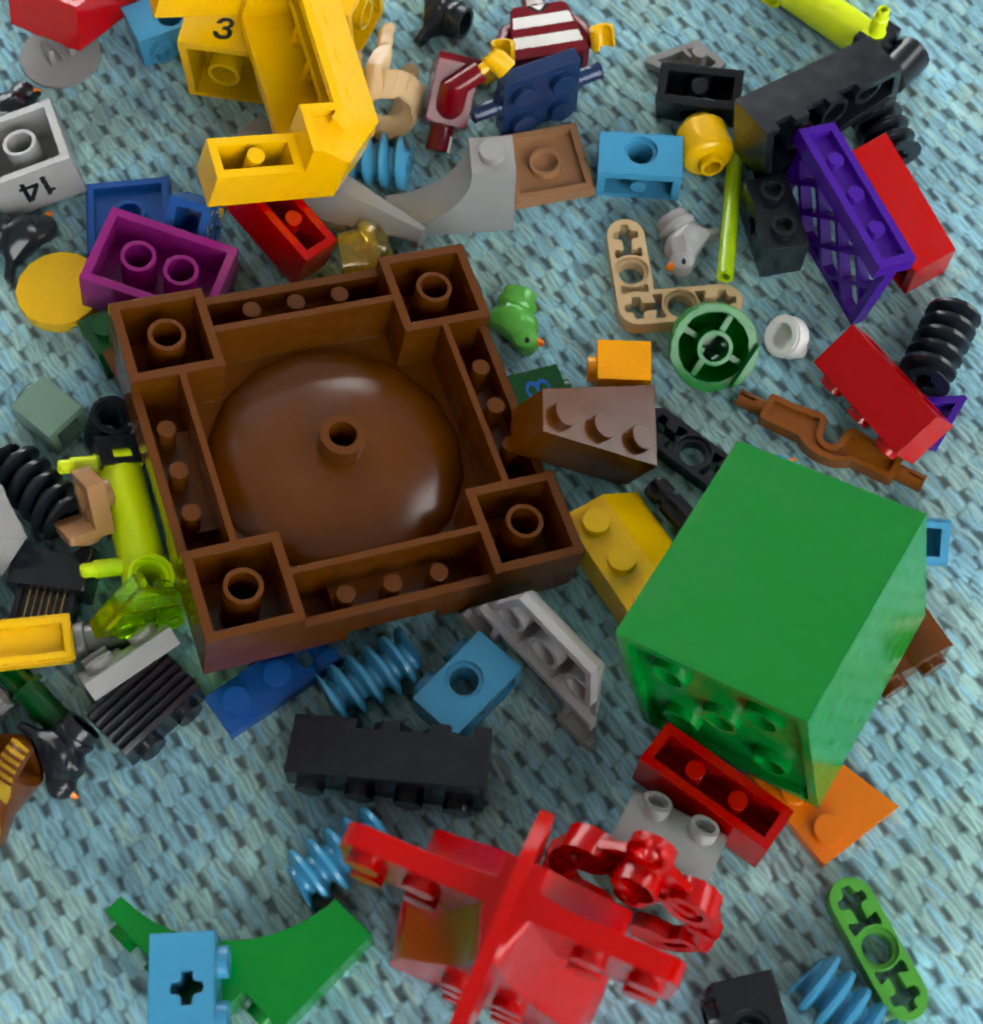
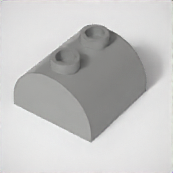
(694, 837)

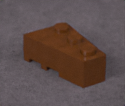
(589, 430)

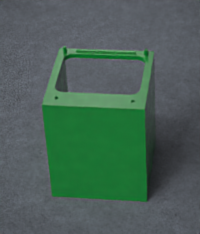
(777, 618)

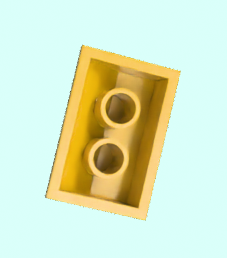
(620, 547)

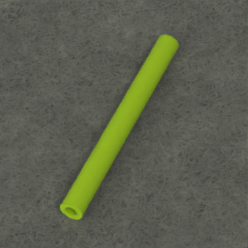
(729, 220)

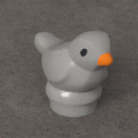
(683, 240)

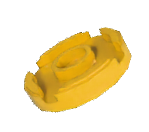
(51, 292)

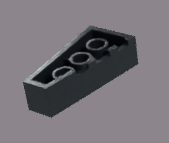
(826, 91)
(390, 762)

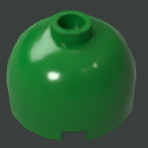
(713, 346)

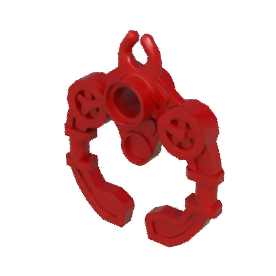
(642, 875)

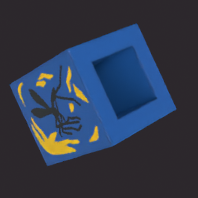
(191, 214)

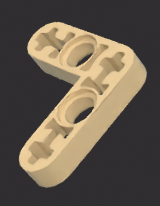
(643, 292)

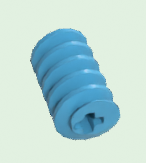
(386, 163)
(370, 675)
(326, 863)
(833, 995)

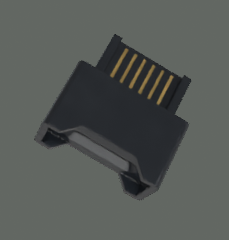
(50, 581)

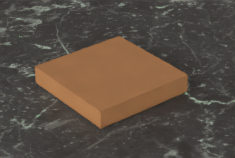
(550, 166)

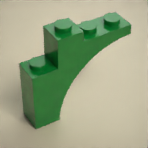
(277, 971)

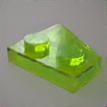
(138, 605)

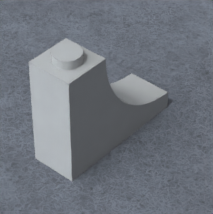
(471, 196)

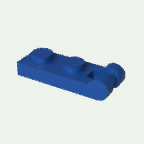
(267, 688)

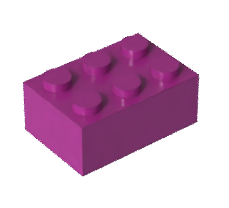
(149, 258)

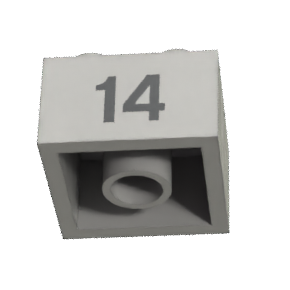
(36, 160)

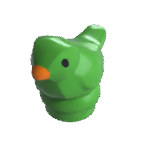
(515, 319)

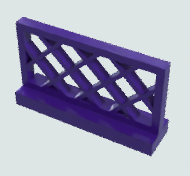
(857, 217)

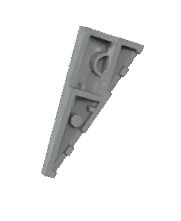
(354, 203)

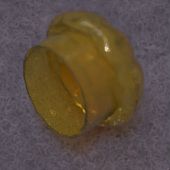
(363, 246)

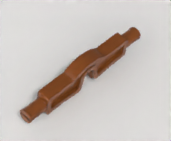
(807, 429)

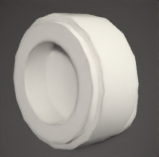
(787, 337)

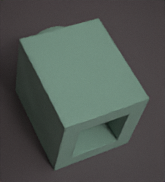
(50, 414)

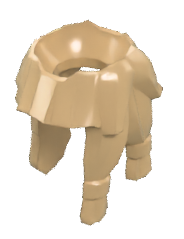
(395, 84)

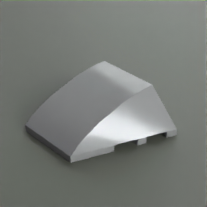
(551, 652)

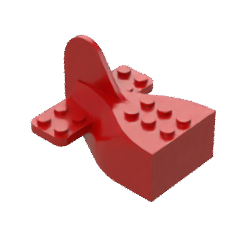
(506, 929)

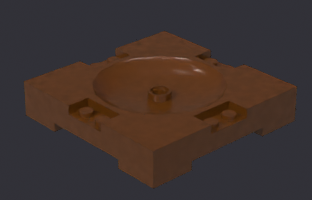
(308, 539)

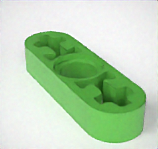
(870, 907)

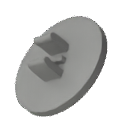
(57, 66)

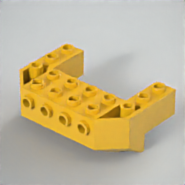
(310, 94)

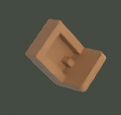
(94, 503)

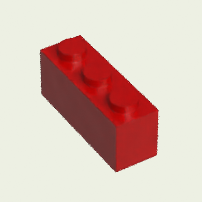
(287, 235)
(881, 396)
(710, 787)

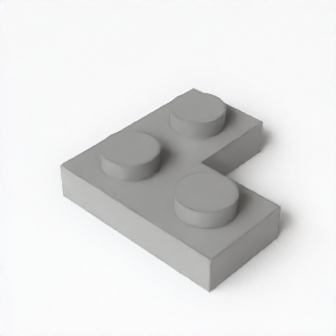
(109, 669)

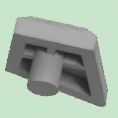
(689, 53)

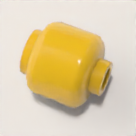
(705, 144)

